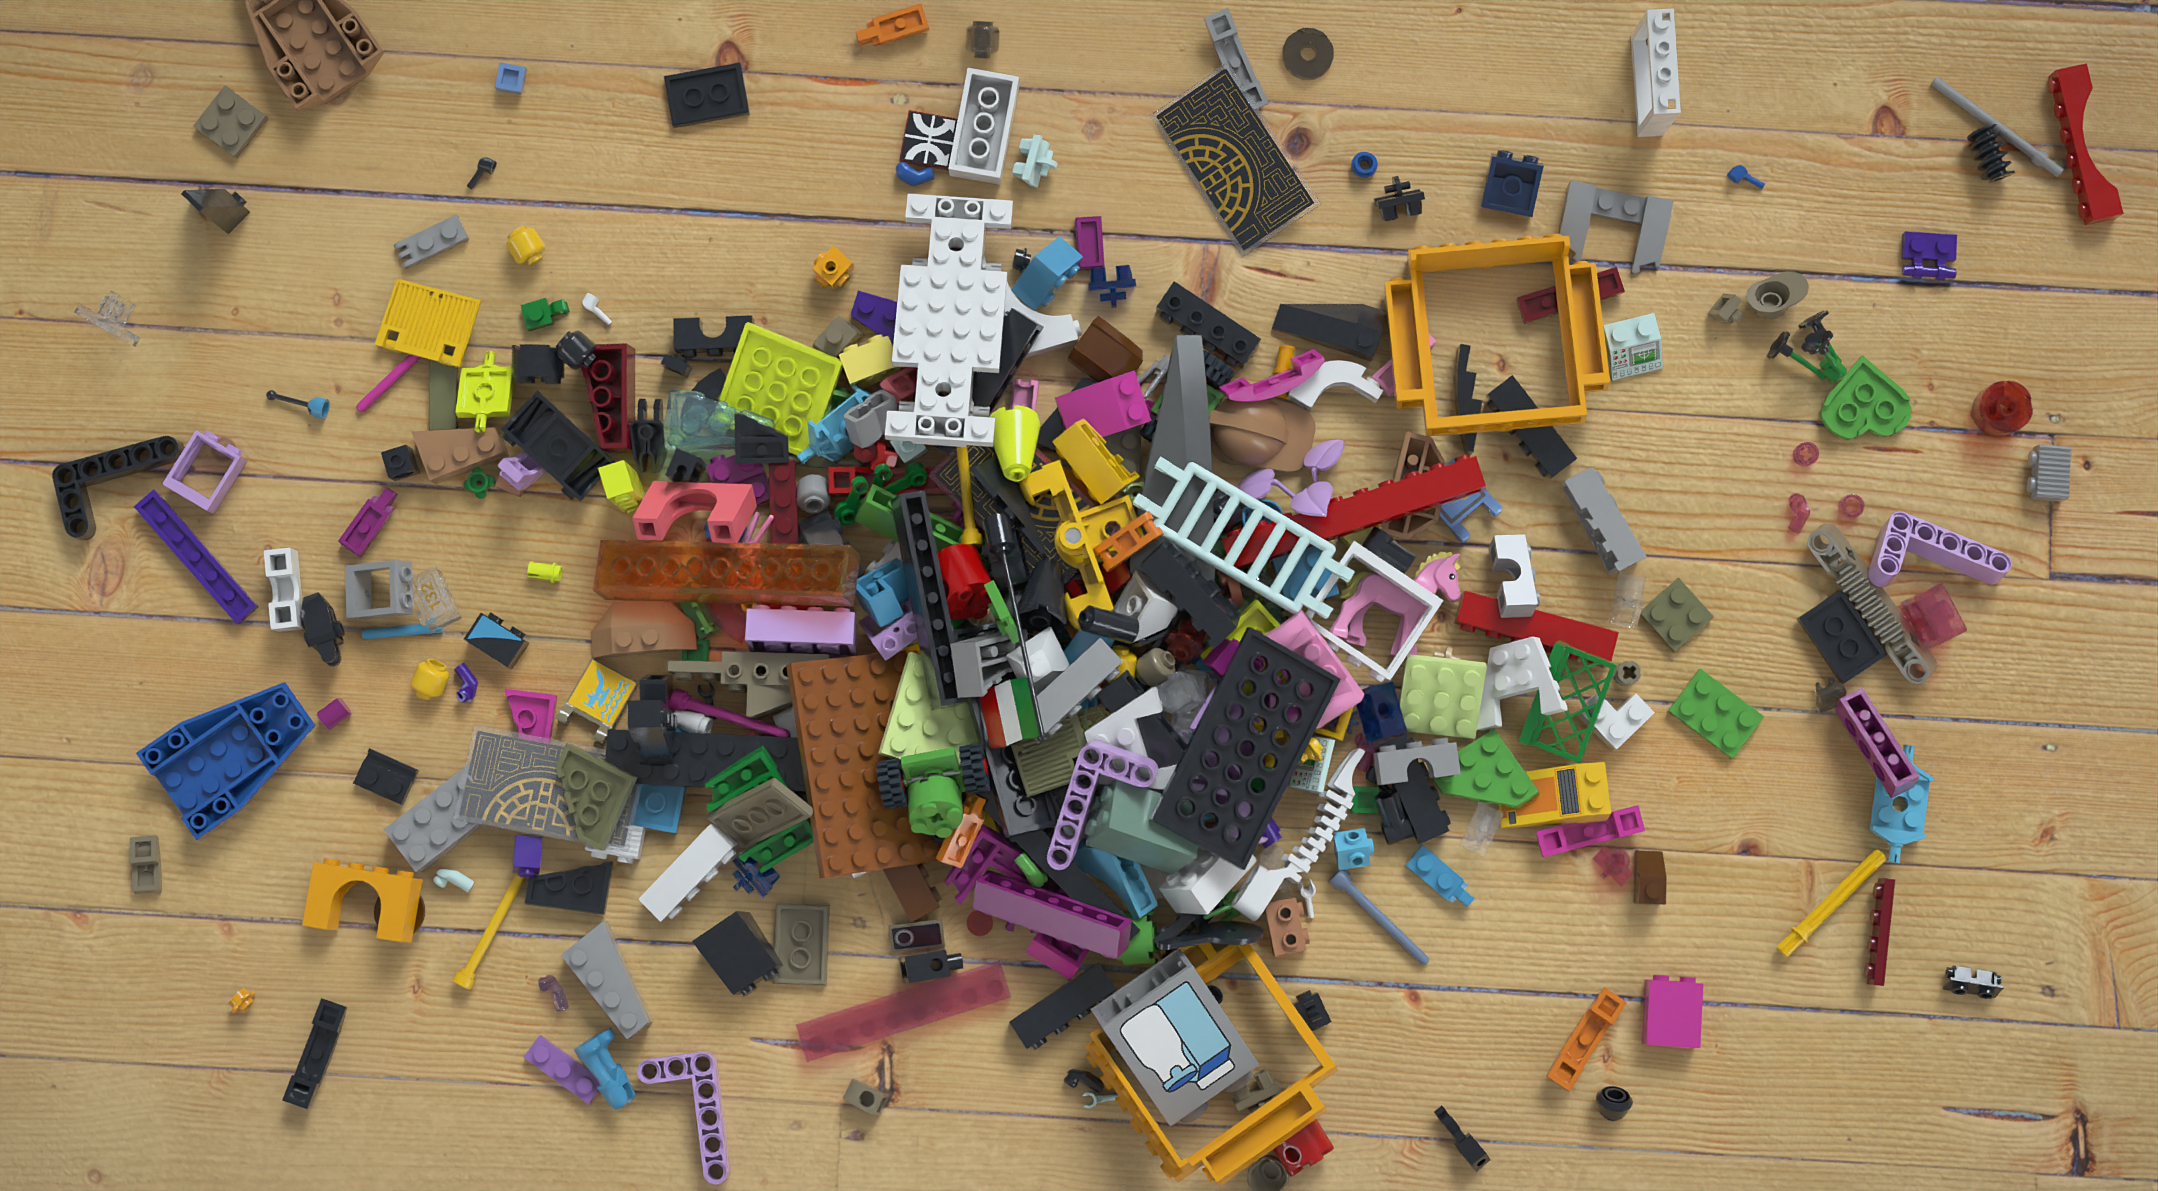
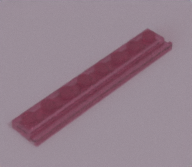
(903, 1010)

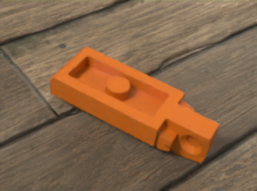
(894, 26)
(958, 844)

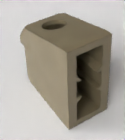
(837, 337)

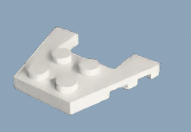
(1513, 671)
(1123, 732)

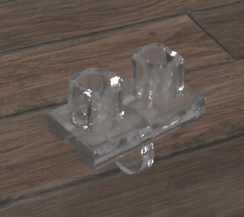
(1481, 829)

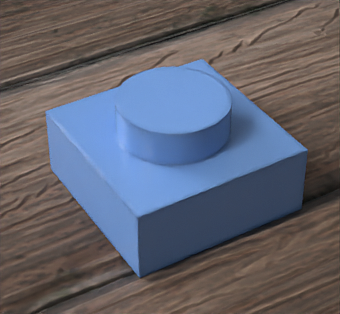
(510, 78)

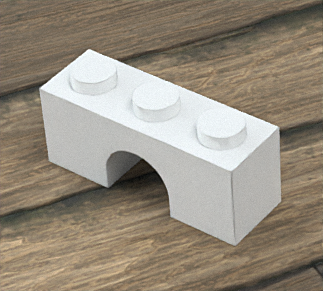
(284, 575)

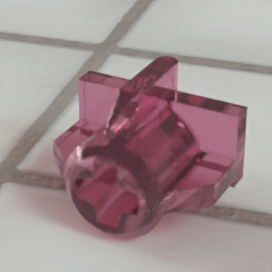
(1615, 864)

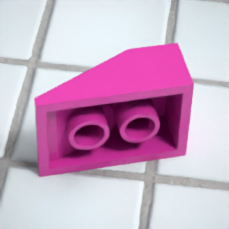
(1106, 406)
(1058, 955)

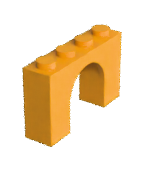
(397, 894)

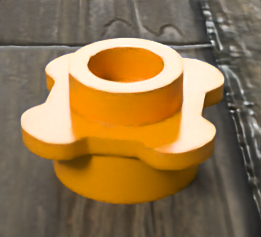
(241, 1000)

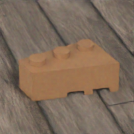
(458, 451)

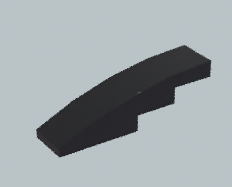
(1464, 386)

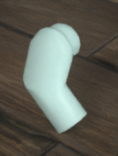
(453, 877)

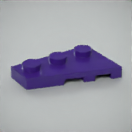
(875, 314)

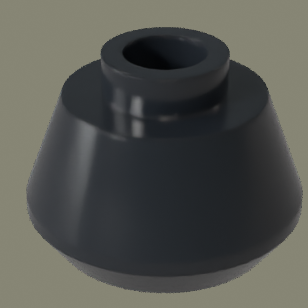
(1613, 1102)

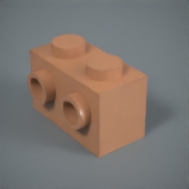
(1285, 926)

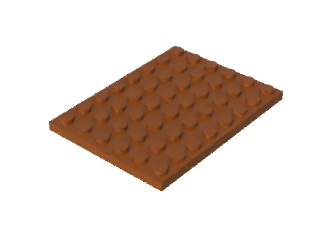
(840, 725)

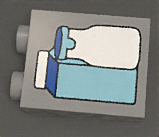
(1176, 1038)

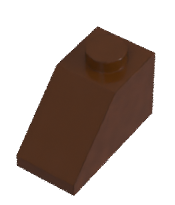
(1649, 878)

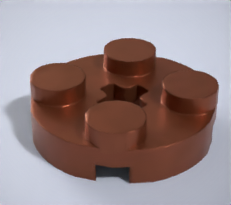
(1229, 587)

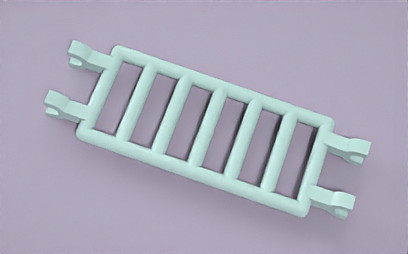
(1259, 509)

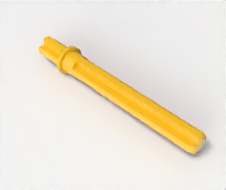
(1830, 903)

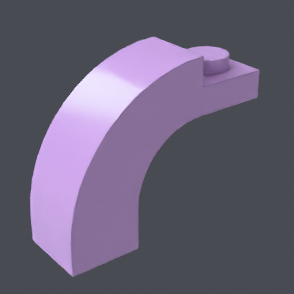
(521, 470)

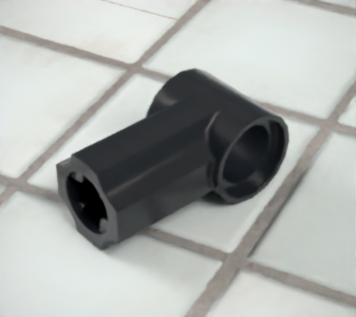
(1385, 548)
(1394, 822)

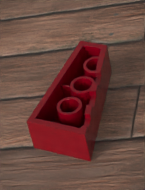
(612, 394)

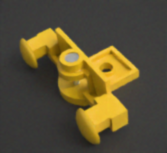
(1079, 534)

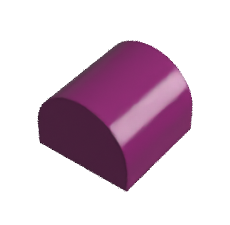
(334, 713)

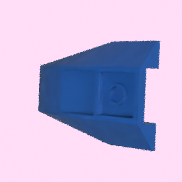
(226, 754)

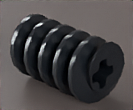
(1990, 154)

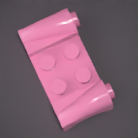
(1305, 640)

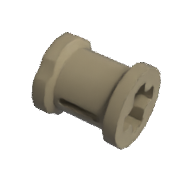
(1635, 673)

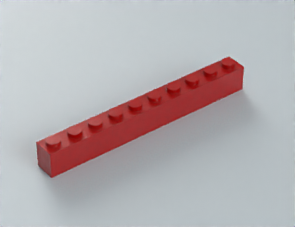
(1370, 508)

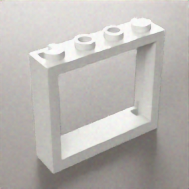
(1655, 72)
(1398, 579)

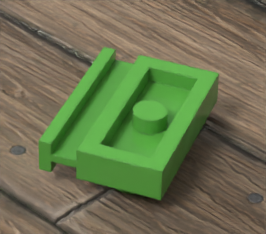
(999, 610)

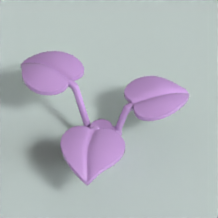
(1311, 501)

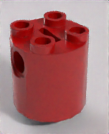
(964, 581)
(1304, 1148)

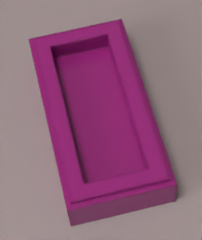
(1090, 242)

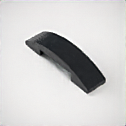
(316, 1054)

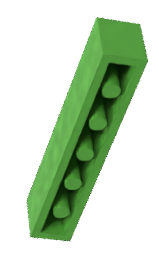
(877, 515)

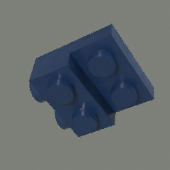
(1512, 183)

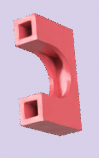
(666, 501)

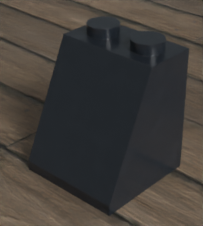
(739, 953)

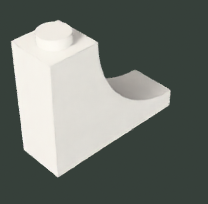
(1057, 330)

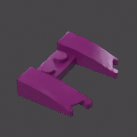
(994, 851)

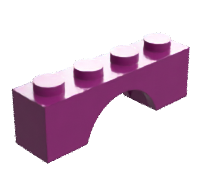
(1219, 659)

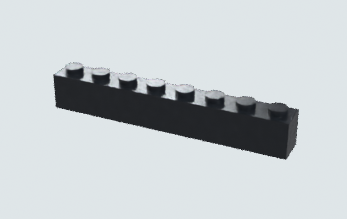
(926, 597)

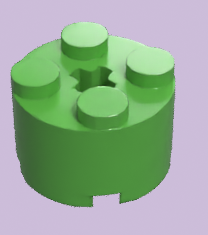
(935, 806)
(1141, 945)

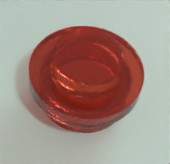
(979, 923)

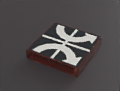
(928, 140)

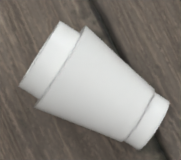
(694, 722)

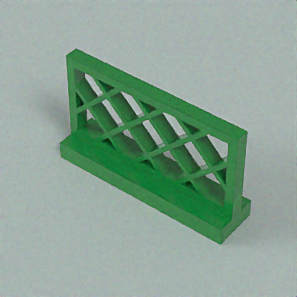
(1536, 720)

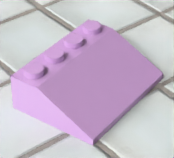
(802, 631)

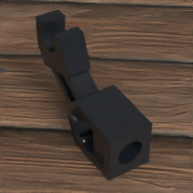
(1465, 1143)

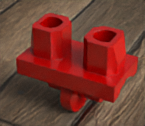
(876, 454)

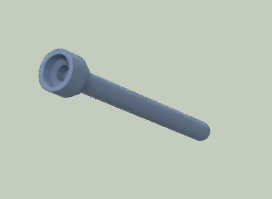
(1343, 882)

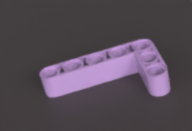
(1935, 545)
(1085, 793)
(702, 1104)

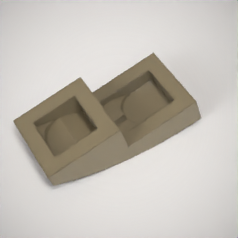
(146, 864)

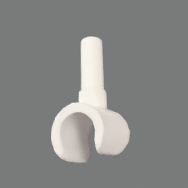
(590, 303)
(1308, 893)

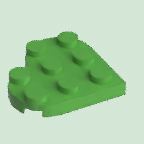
(1865, 402)

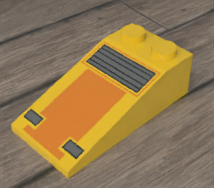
(1565, 797)

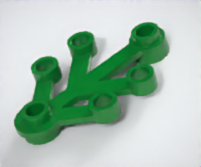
(914, 475)

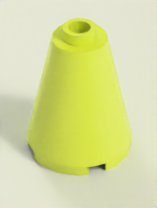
(1015, 440)

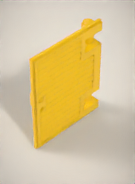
(428, 322)

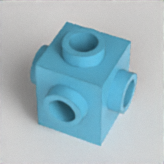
(1352, 848)

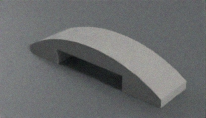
(1230, 50)

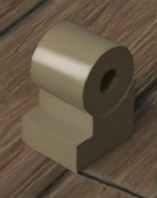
(866, 1097)

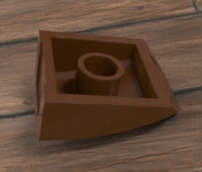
(1105, 352)

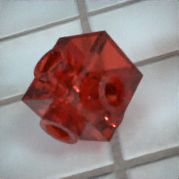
(1185, 646)

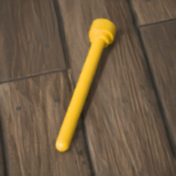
(970, 534)
(466, 975)

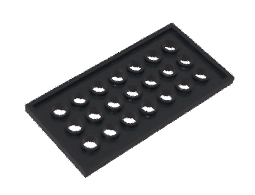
(1205, 740)

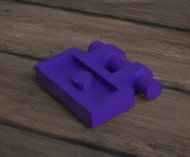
(1929, 247)

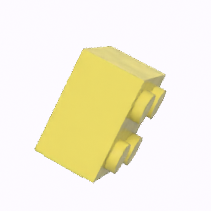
(869, 362)

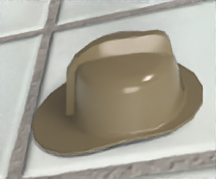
(1775, 294)

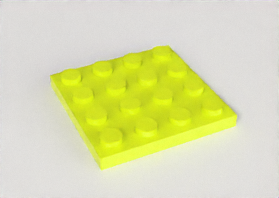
(781, 382)

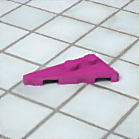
(532, 712)

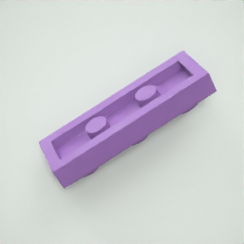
(563, 1069)

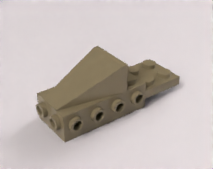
(742, 670)

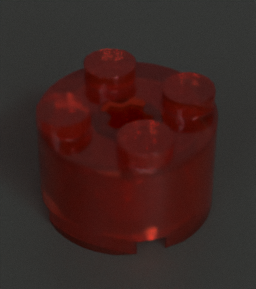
(2016, 408)

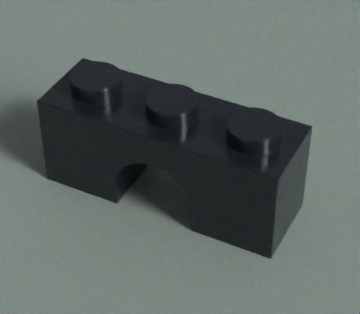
(691, 340)

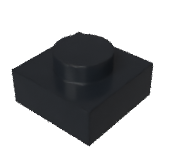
(676, 364)

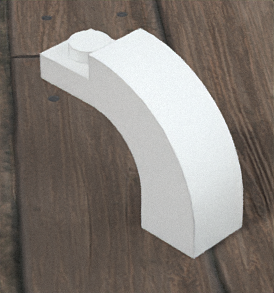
(1331, 375)

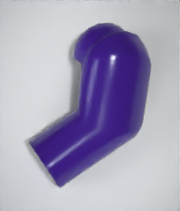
(468, 685)

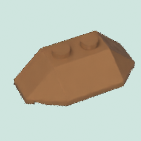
(1416, 454)
(642, 629)

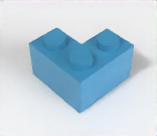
(1046, 272)
(883, 591)

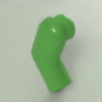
(1033, 874)

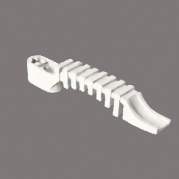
(1263, 883)

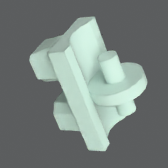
(1037, 163)

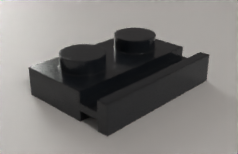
(386, 776)

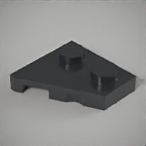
(758, 442)

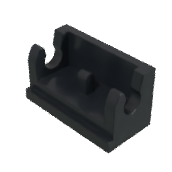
(685, 465)

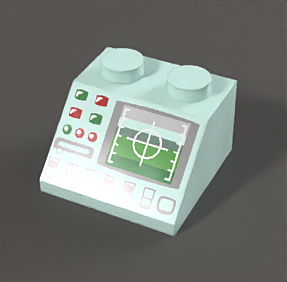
(1633, 346)
(1312, 774)

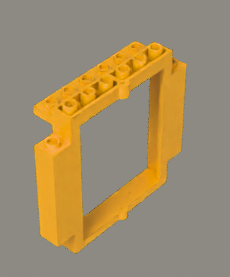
(1578, 318)
(1254, 1134)

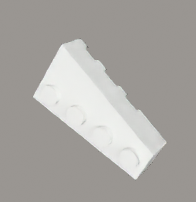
(688, 872)

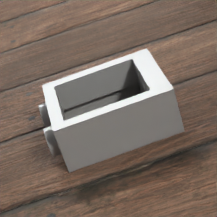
(359, 590)

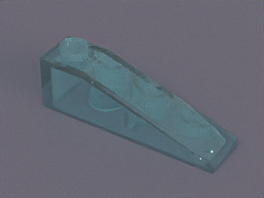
(701, 423)

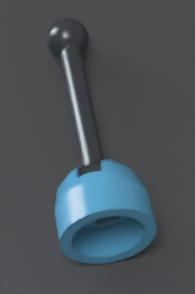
(317, 407)

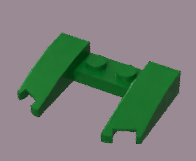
(748, 773)

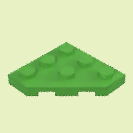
(1489, 775)

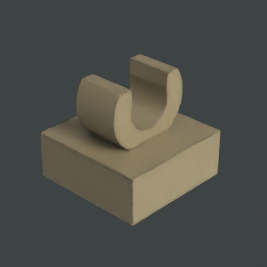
(1726, 309)

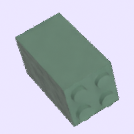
(1123, 828)

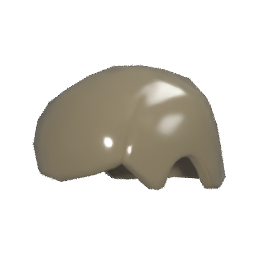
(1267, 1174)

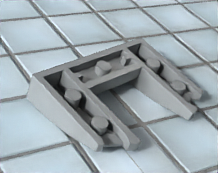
(1650, 213)

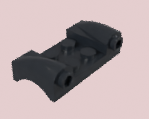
(557, 445)

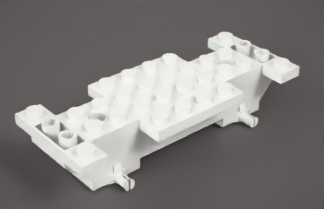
(949, 321)

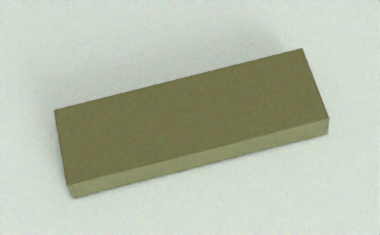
(443, 396)

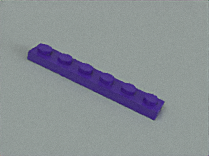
(196, 556)

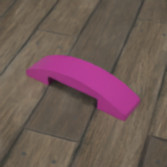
(1302, 369)
(1577, 835)

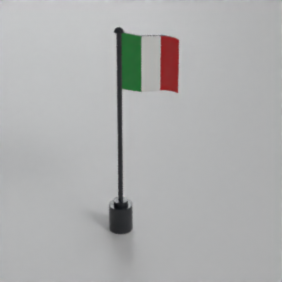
(1011, 707)

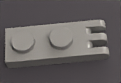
(431, 241)

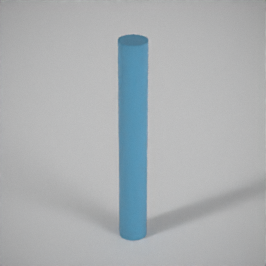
(397, 631)

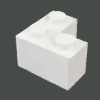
(1617, 725)

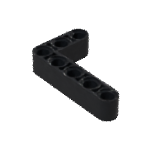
(106, 472)

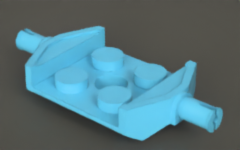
(829, 435)
(1903, 826)

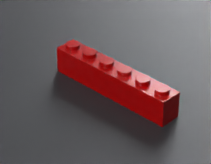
(1484, 615)

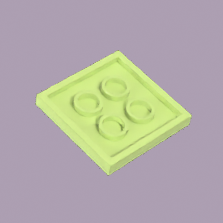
(1442, 695)

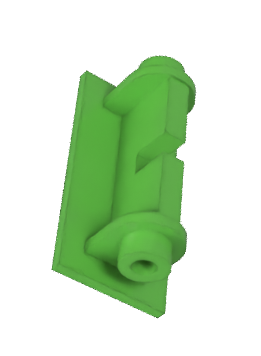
(698, 613)

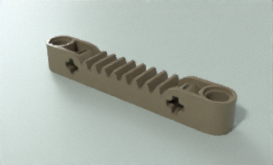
(1873, 603)

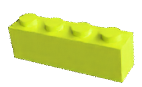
(622, 486)

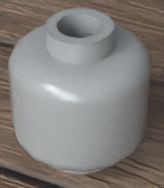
(813, 493)

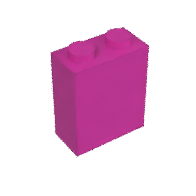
(1672, 1012)

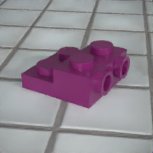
(728, 472)

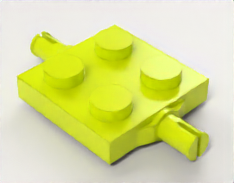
(485, 392)

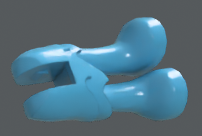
(611, 1076)

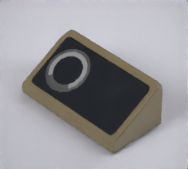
(917, 935)

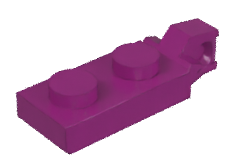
(368, 522)

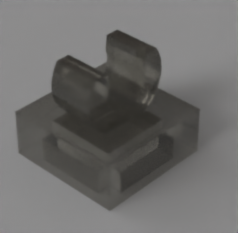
(1829, 696)

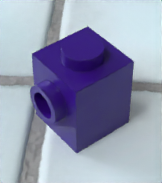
(527, 855)

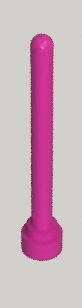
(387, 382)
(682, 701)

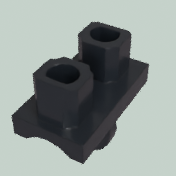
(1388, 203)

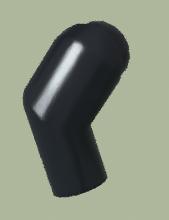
(1084, 1077)

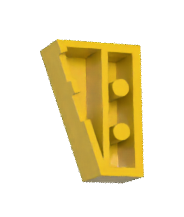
(1093, 462)

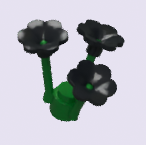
(1814, 342)

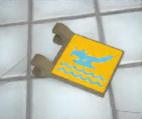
(598, 698)

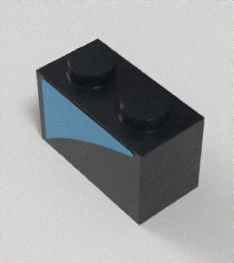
(496, 640)

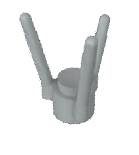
(1161, 373)

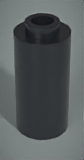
(1109, 624)

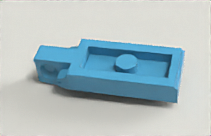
(1439, 876)

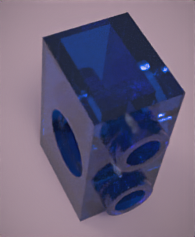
(1381, 713)

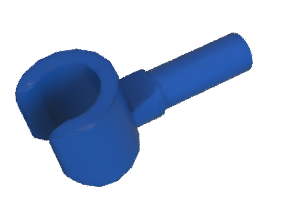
(1739, 172)

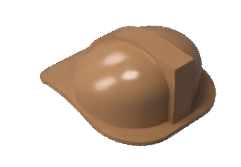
(1261, 434)

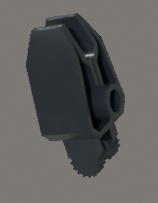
(648, 437)
(322, 628)

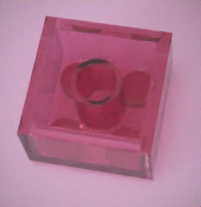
(1933, 616)

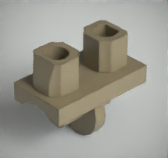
(1266, 1087)

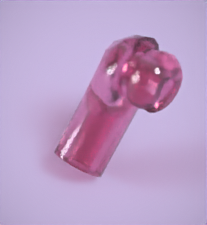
(1800, 511)
(1367, 758)

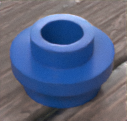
(1367, 157)

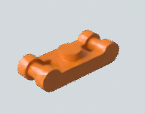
(1128, 541)

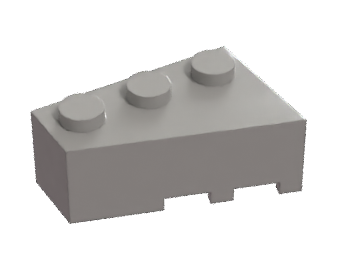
(981, 662)

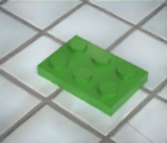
(1715, 713)

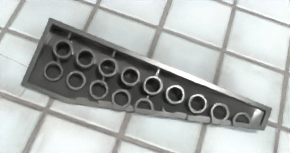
(1181, 438)

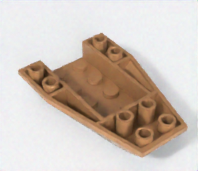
(313, 47)

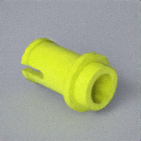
(545, 571)

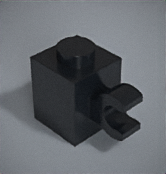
(1312, 1010)

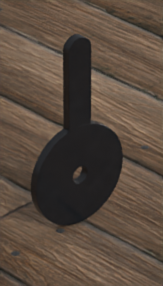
(1217, 932)

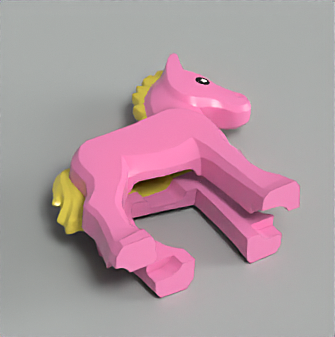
(1371, 588)

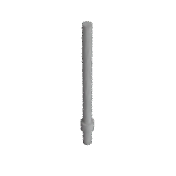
(2037, 157)

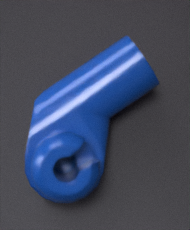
(911, 176)

